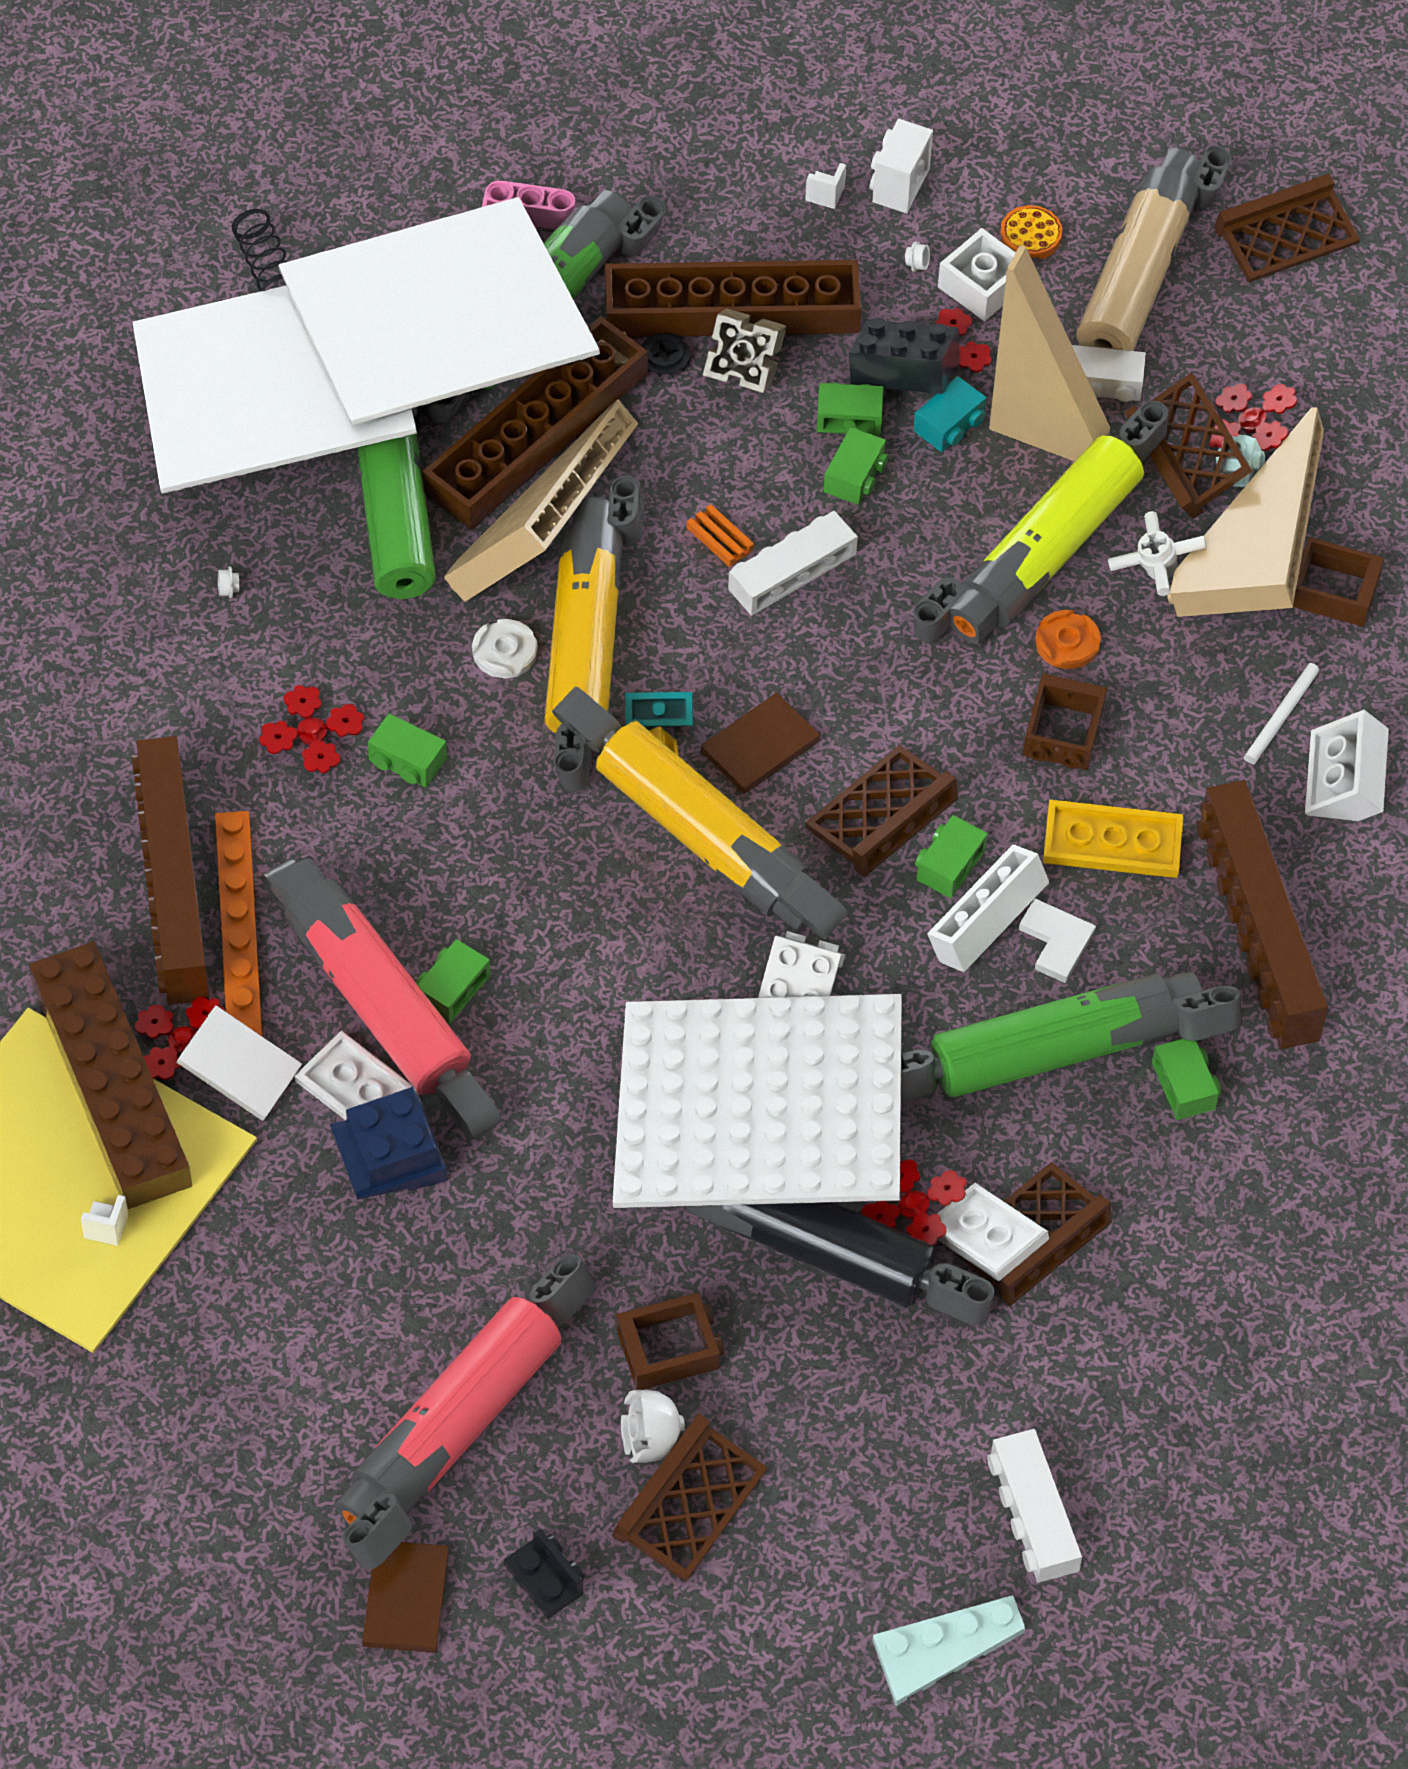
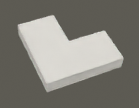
(1064, 934)

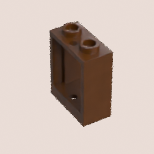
(1344, 561)
(1057, 692)
(676, 1368)

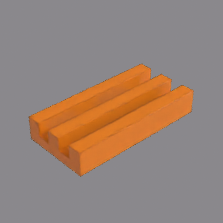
(712, 513)

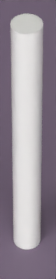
(1281, 713)

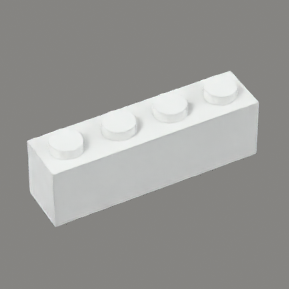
(1113, 371)
(792, 562)
(988, 908)
(1035, 1505)

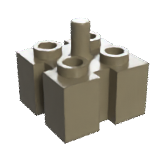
(744, 350)

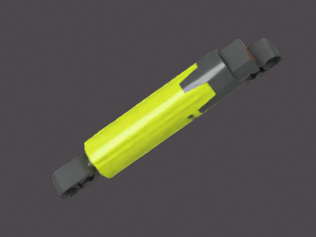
(1045, 535)

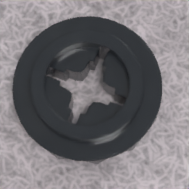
(673, 347)

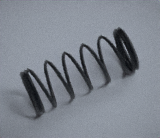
(236, 222)

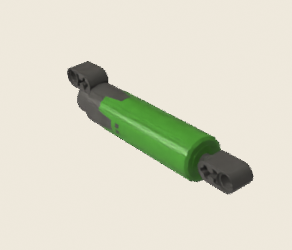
(580, 250)
(1069, 1033)

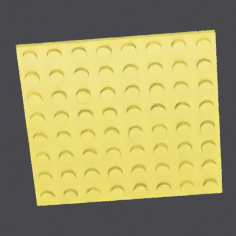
(56, 1172)

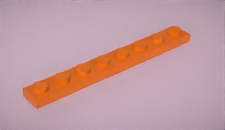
(238, 918)

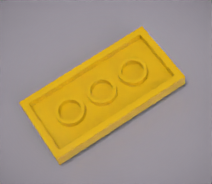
(1113, 838)

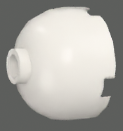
(653, 1420)

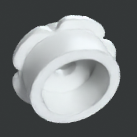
(917, 256)
(228, 582)

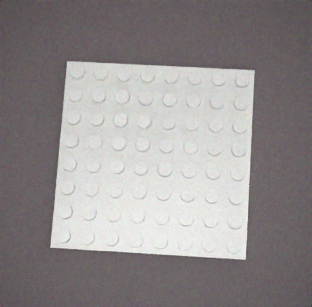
(437, 310)
(243, 392)
(759, 1101)

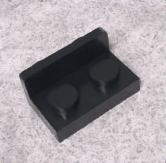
(546, 1573)

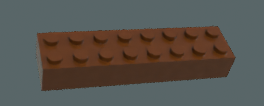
(689, 296)
(532, 427)
(169, 870)
(1262, 915)
(110, 1075)

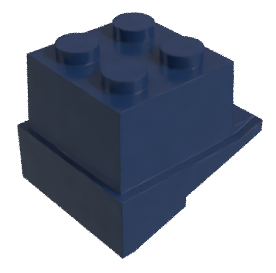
(389, 1146)

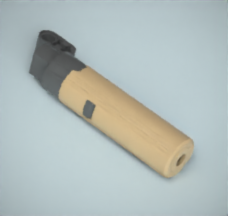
(1147, 245)

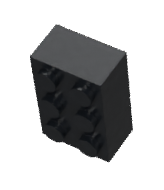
(904, 355)

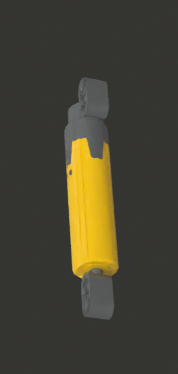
(587, 614)
(702, 817)

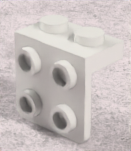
(800, 968)

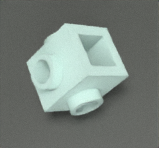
(1253, 455)

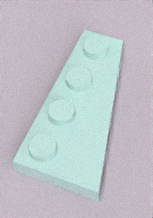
(931, 1649)

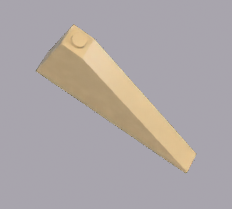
(1038, 377)
(543, 508)
(1259, 538)

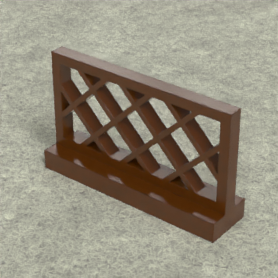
(1271, 209)
(1171, 465)
(901, 822)
(1062, 1243)
(660, 1488)

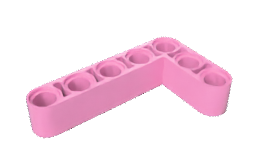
(544, 205)

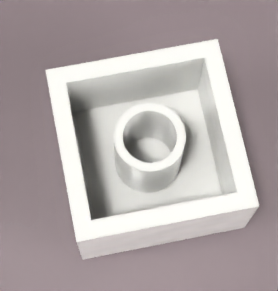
(901, 165)
(977, 274)

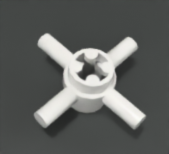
(1157, 554)

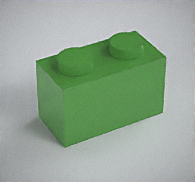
(849, 406)
(855, 466)
(407, 750)
(951, 856)
(454, 979)
(1186, 1078)

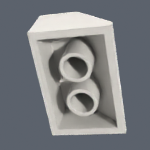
(1347, 768)

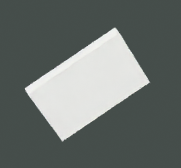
(239, 1063)
(348, 1075)
(990, 1232)

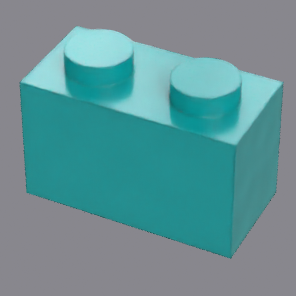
(950, 414)
(660, 709)

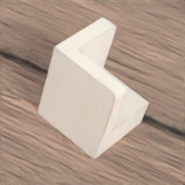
(824, 188)
(105, 1221)

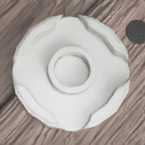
(505, 659)

